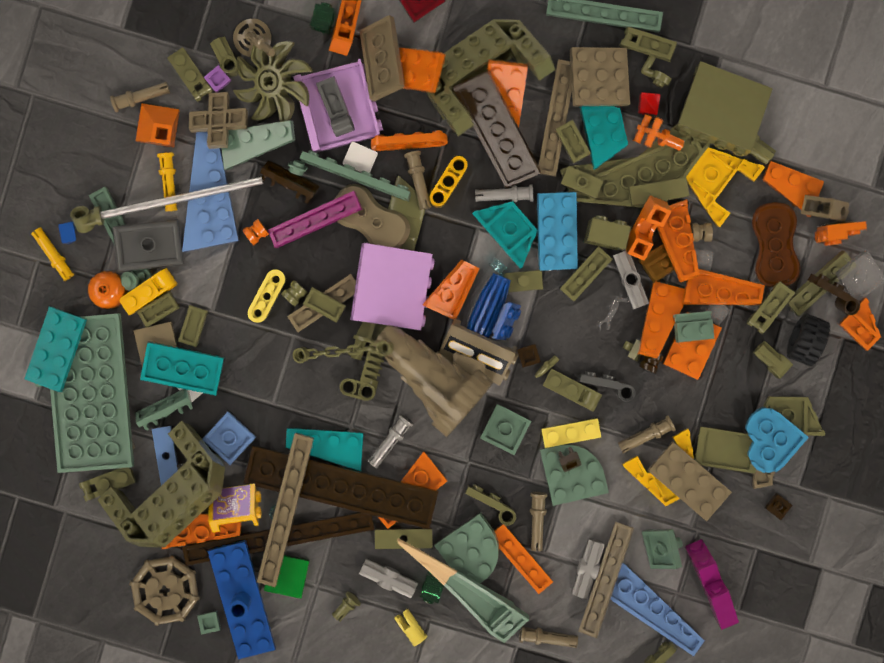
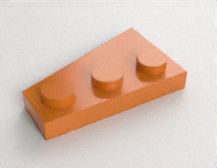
(453, 290)

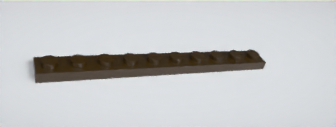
(299, 534)

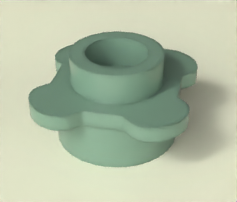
(297, 167)

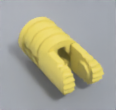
(413, 630)

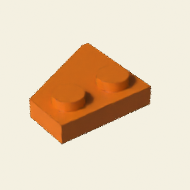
(862, 326)

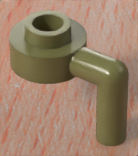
(660, 79)

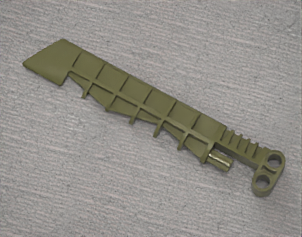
(368, 331)

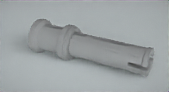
(514, 193)
(395, 434)

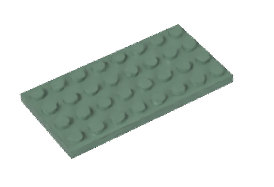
(93, 408)

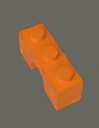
(640, 237)

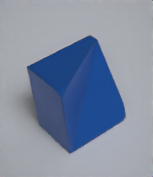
(67, 232)

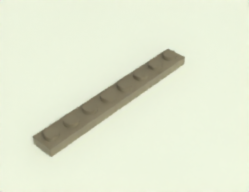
(285, 509)

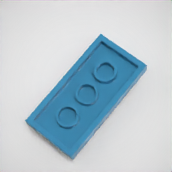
(557, 230)

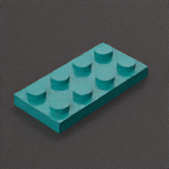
(55, 349)
(182, 368)

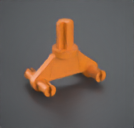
(664, 137)

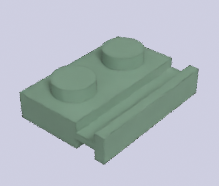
(693, 326)

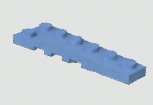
(647, 606)

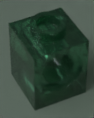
(322, 18)
(431, 589)

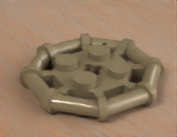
(173, 597)

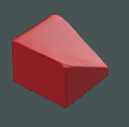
(648, 103)

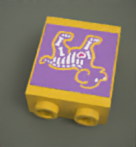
(235, 505)

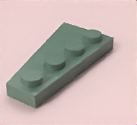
(255, 141)

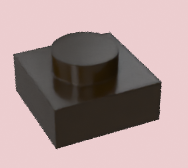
(528, 355)

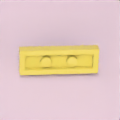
(571, 433)

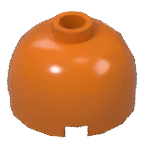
(113, 293)

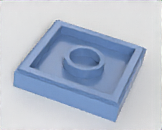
(229, 438)

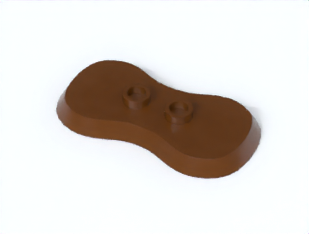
(775, 231)

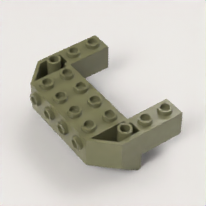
(494, 41)
(176, 501)

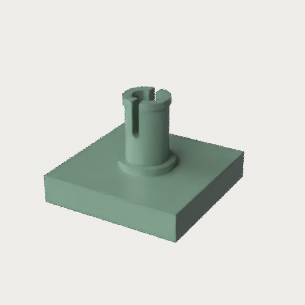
(662, 548)

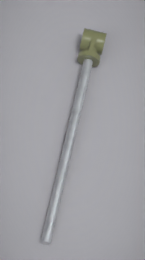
(86, 219)

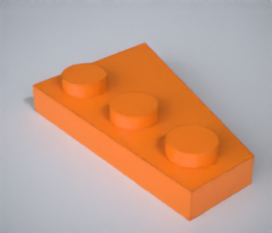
(792, 183)

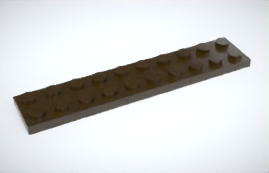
(346, 488)

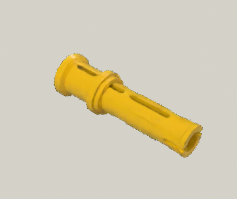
(167, 171)

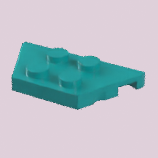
(603, 132)
(509, 229)

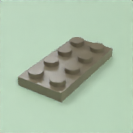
(382, 58)
(689, 481)

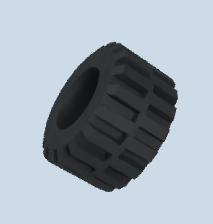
(808, 339)

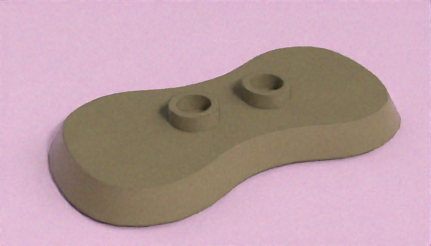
(376, 222)

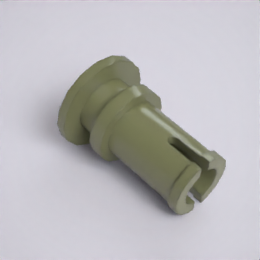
(346, 605)

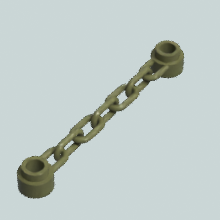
(380, 349)

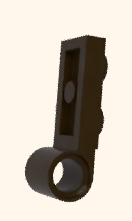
(837, 290)

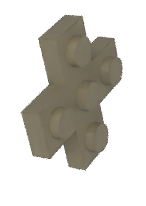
(218, 120)

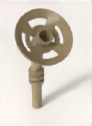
(254, 39)

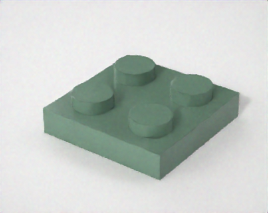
(505, 429)

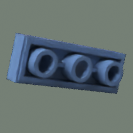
(163, 444)

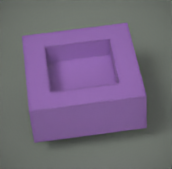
(217, 79)

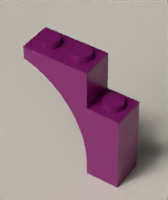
(713, 585)

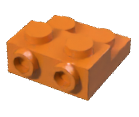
(836, 233)

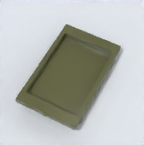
(724, 450)

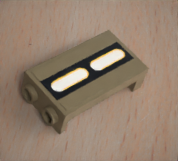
(489, 352)

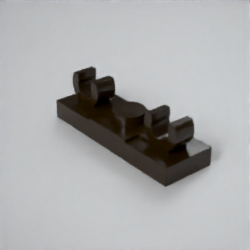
(289, 180)

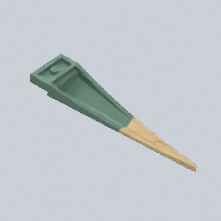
(491, 609)

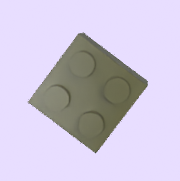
(607, 234)

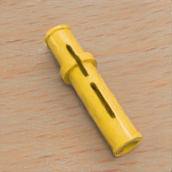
(57, 261)

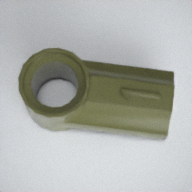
(225, 55)
(762, 151)
(775, 362)

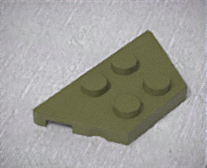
(798, 412)

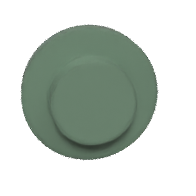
(129, 280)

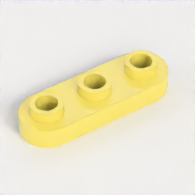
(260, 302)

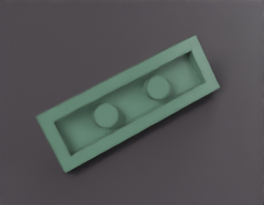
(163, 408)

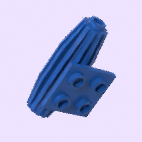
(492, 312)

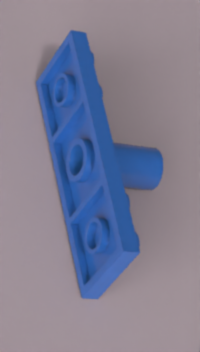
(239, 586)

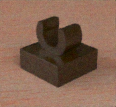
(569, 461)
(778, 506)

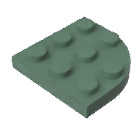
(575, 484)
(471, 548)

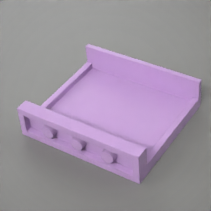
(356, 96)
(391, 286)

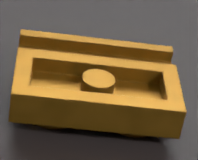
(657, 264)

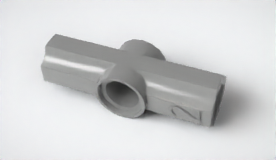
(626, 267)
(588, 568)
(388, 578)

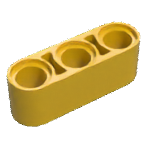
(451, 172)

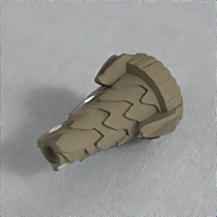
(444, 387)

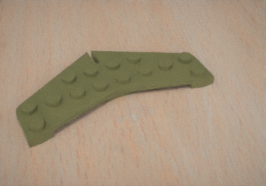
(651, 166)

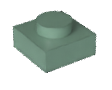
(209, 622)

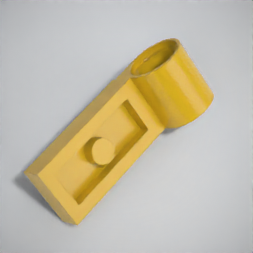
(148, 291)

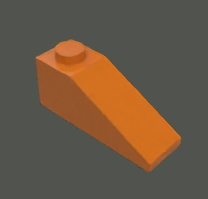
(345, 26)

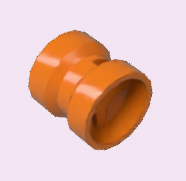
(255, 232)

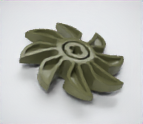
(273, 91)

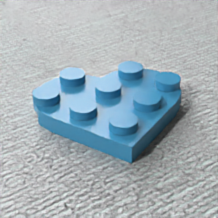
(773, 440)

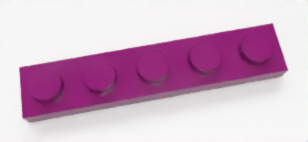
(315, 219)

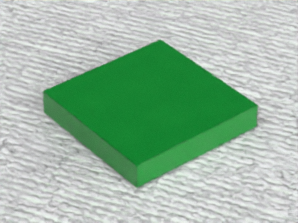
(291, 577)

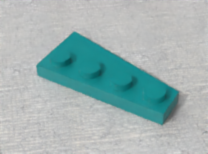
(333, 446)

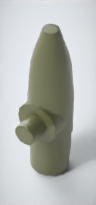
(547, 366)

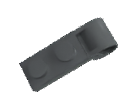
(335, 106)
(607, 381)

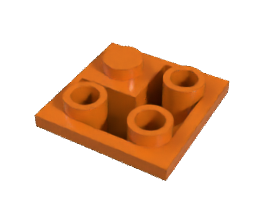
(157, 125)

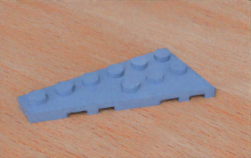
(209, 218)

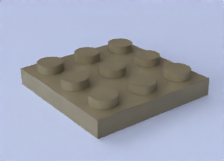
(599, 76)

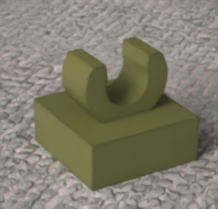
(633, 349)

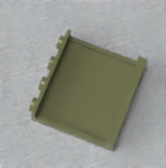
(723, 109)

